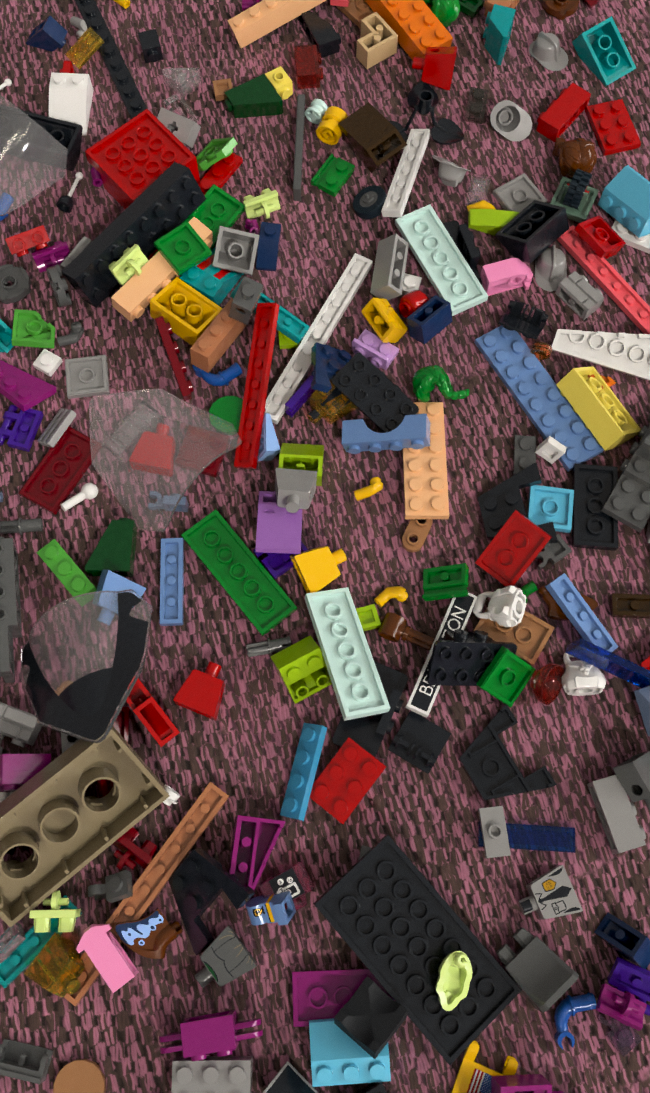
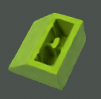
(302, 458)
(302, 669)

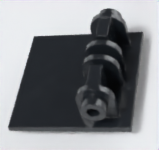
(521, 322)
(419, 741)

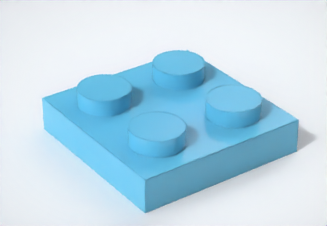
(551, 505)

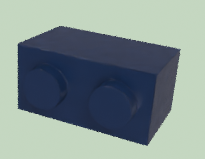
(429, 319)

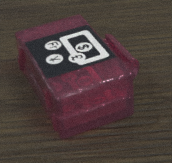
(292, 879)

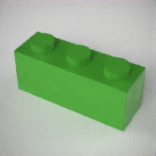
(65, 569)

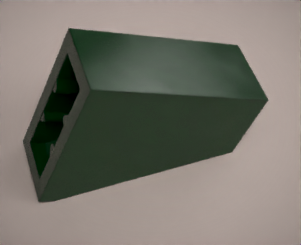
(253, 99)
(115, 549)

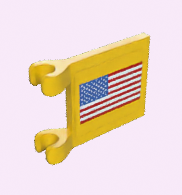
(476, 1077)

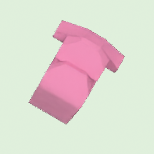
(505, 276)
(107, 955)

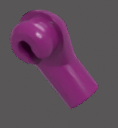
(96, 177)
(253, 226)

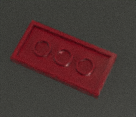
(59, 471)

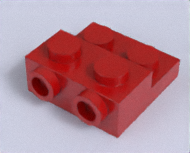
(600, 237)
(32, 238)

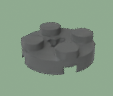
(21, 284)
(59, 286)

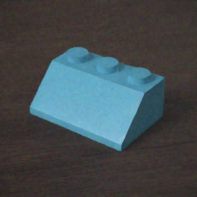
(628, 201)
(341, 1060)

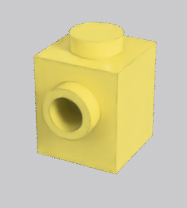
(280, 82)

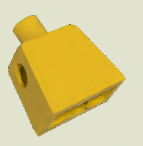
(317, 567)

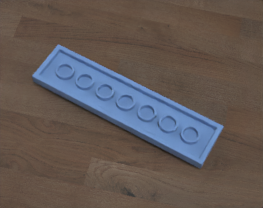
(538, 395)

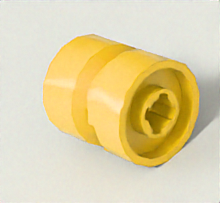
(328, 129)

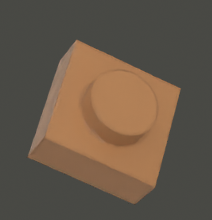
(220, 87)

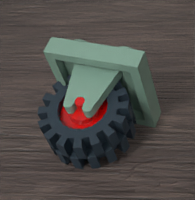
(576, 196)

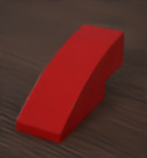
(151, 714)

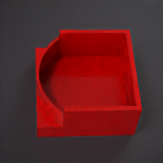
(137, 156)

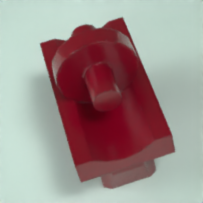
(141, 856)

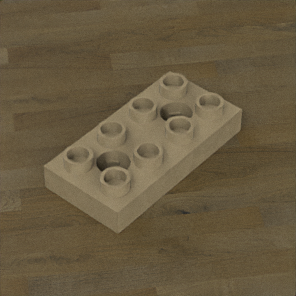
(67, 826)

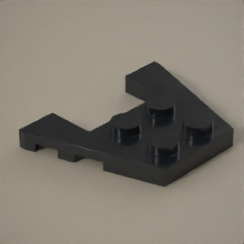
(505, 498)
(493, 768)
(196, 887)

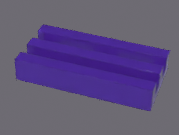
(299, 397)

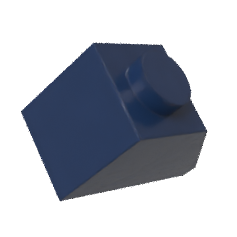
(48, 35)
(268, 246)
(625, 940)

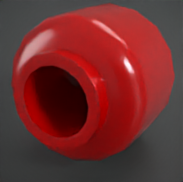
(411, 302)

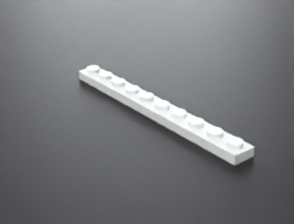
(318, 332)

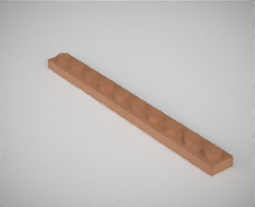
(158, 873)

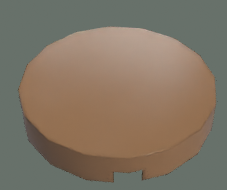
(80, 1077)

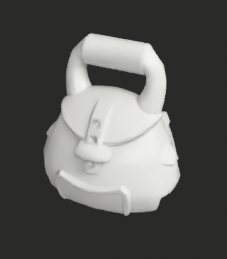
(504, 607)
(581, 678)

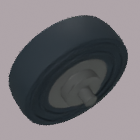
(369, 202)

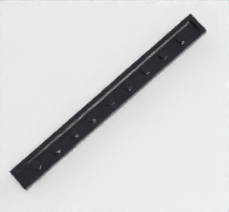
(112, 58)

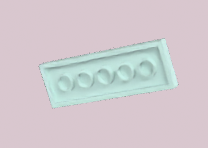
(441, 259)
(346, 654)

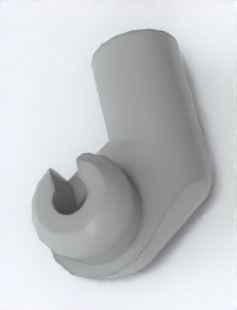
(80, 24)

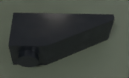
(320, 33)

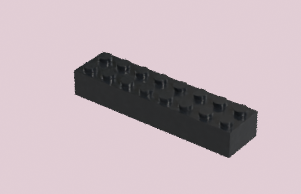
(148, 218)

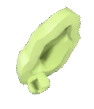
(453, 979)

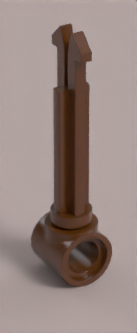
(394, 628)

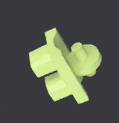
(261, 204)
(128, 264)
(66, 917)

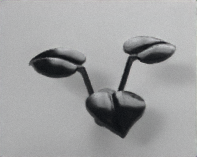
(425, 100)

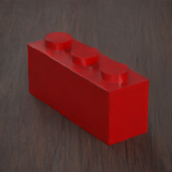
(563, 112)

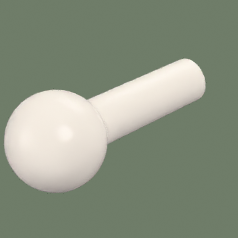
(88, 491)

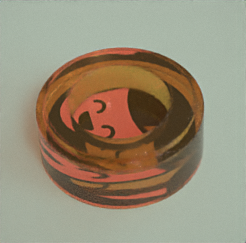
(541, 350)

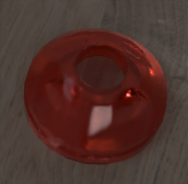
(547, 682)

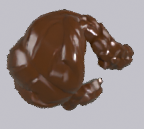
(575, 155)

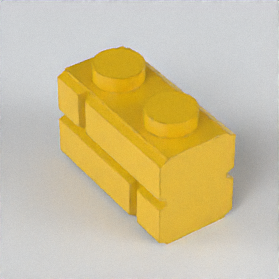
(384, 320)

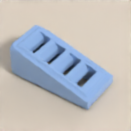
(269, 443)

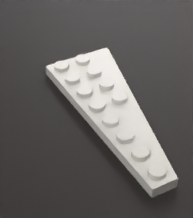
(611, 350)

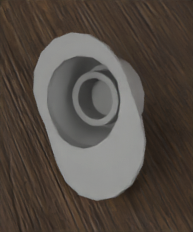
(548, 52)
(511, 120)
(450, 172)
(550, 268)

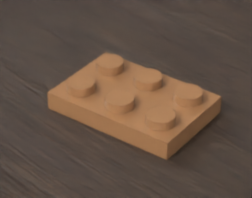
(528, 635)

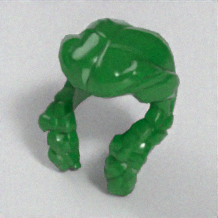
(445, 10)
(425, 380)

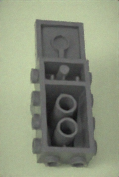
(631, 494)
(9, 607)

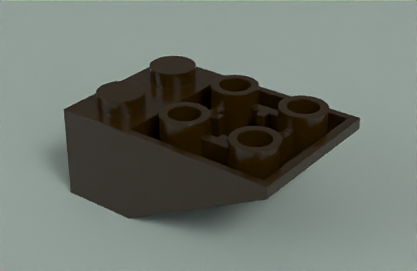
(372, 136)

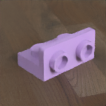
(374, 350)

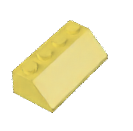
(598, 410)

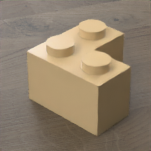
(376, 41)

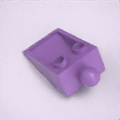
(276, 527)

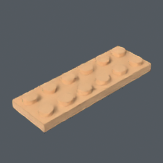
(427, 470)

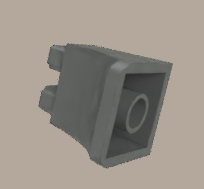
(536, 970)

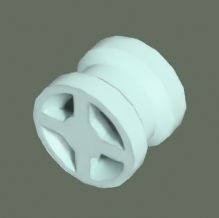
(316, 111)

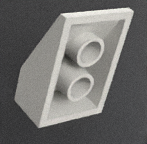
(71, 98)

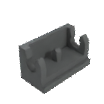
(24, 1061)

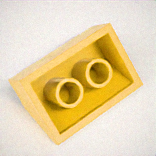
(184, 309)

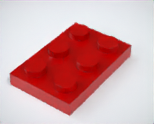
(613, 127)
(513, 549)
(346, 780)

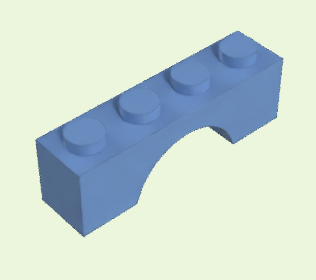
(411, 433)

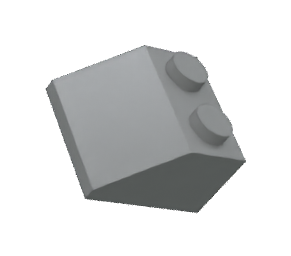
(235, 250)

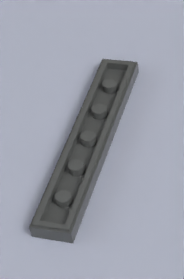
(299, 146)

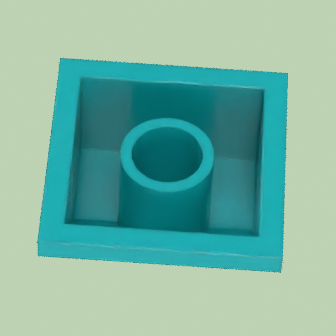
(498, 31)

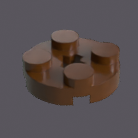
(560, 9)

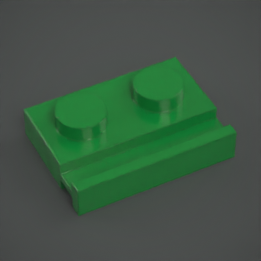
(333, 175)
(445, 582)

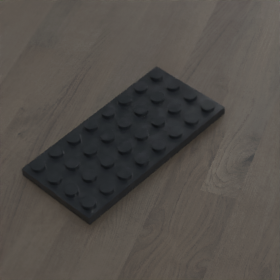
(402, 937)

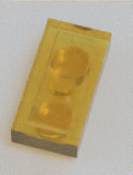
(84, 48)

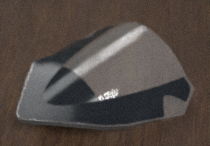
(86, 661)

